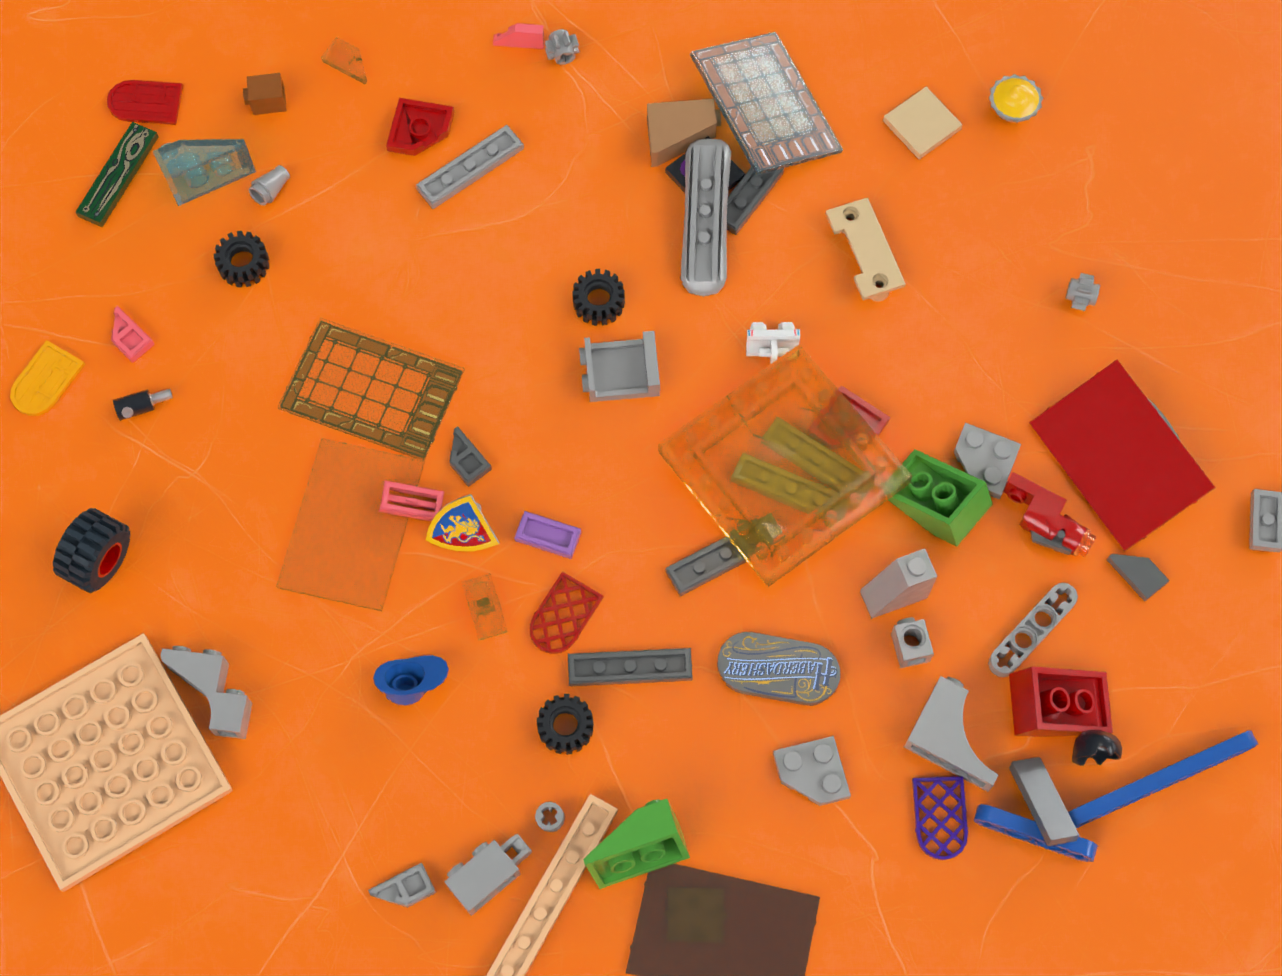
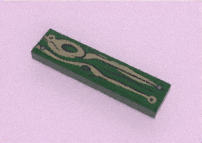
(117, 174)

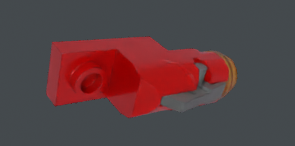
(1044, 518)

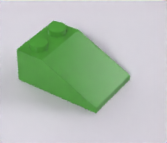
(942, 498)
(638, 845)

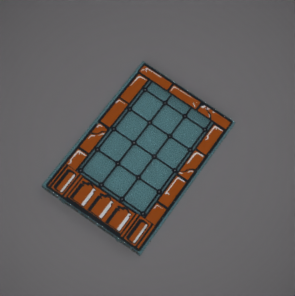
(766, 102)

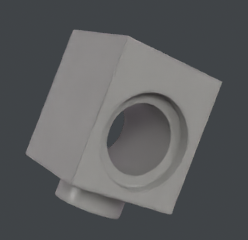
(907, 654)

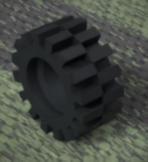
(240, 244)
(598, 312)
(570, 742)

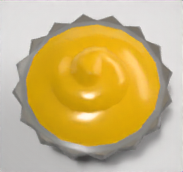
(1015, 98)

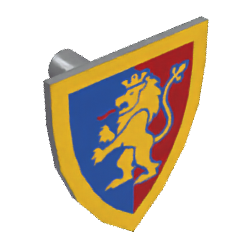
(461, 527)

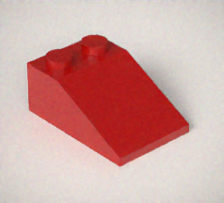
(1059, 702)

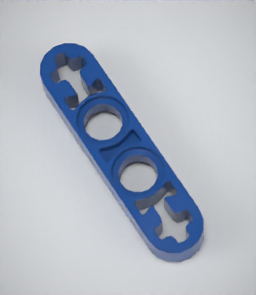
(1028, 831)

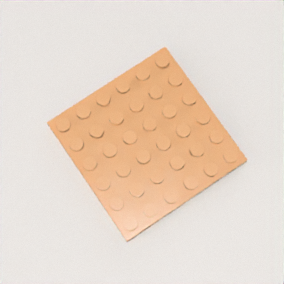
(106, 762)

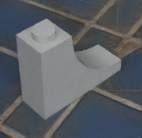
(942, 738)

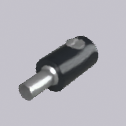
(139, 403)

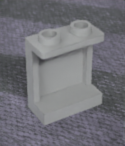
(621, 369)

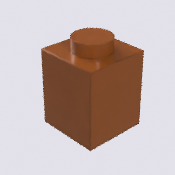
(265, 94)

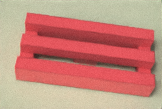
(410, 512)

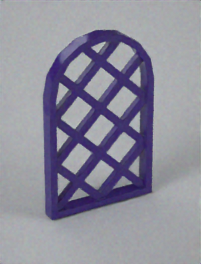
(931, 836)

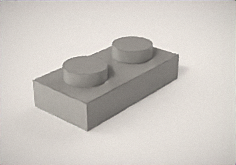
(1266, 521)

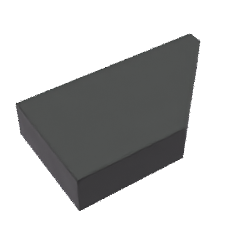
(467, 459)
(1139, 574)

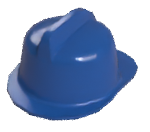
(409, 679)

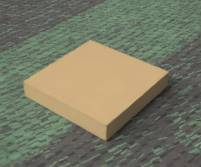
(922, 122)

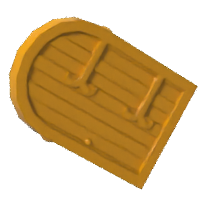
(44, 380)

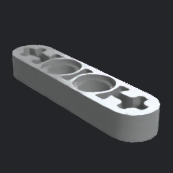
(1032, 629)

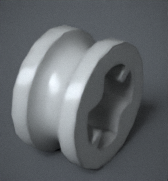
(539, 816)

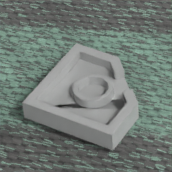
(986, 457)
(813, 771)

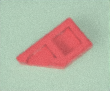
(521, 36)
(129, 336)

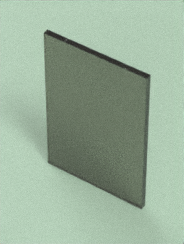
(720, 926)

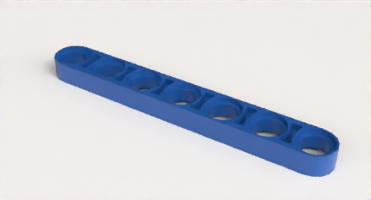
(1163, 779)

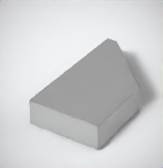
(405, 887)

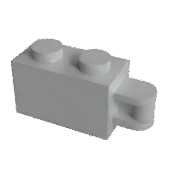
(486, 873)

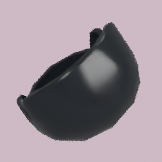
(1096, 745)

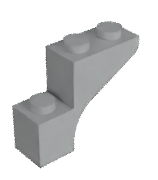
(208, 675)

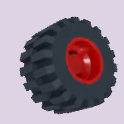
(91, 550)

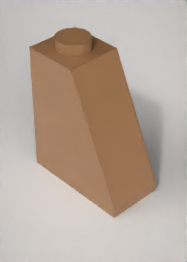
(677, 125)

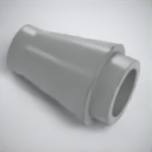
(267, 186)

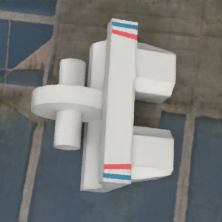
(771, 342)

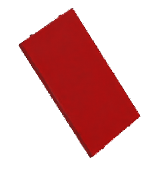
(1121, 455)

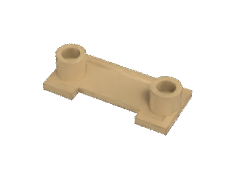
(869, 249)

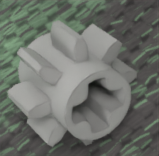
(562, 47)
(1082, 291)

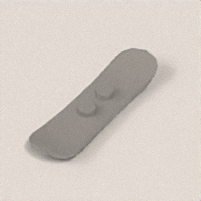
(705, 217)

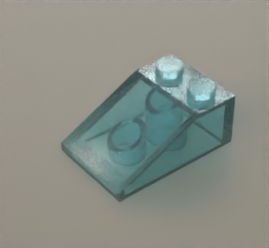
(202, 165)

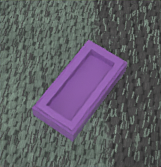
(548, 534)

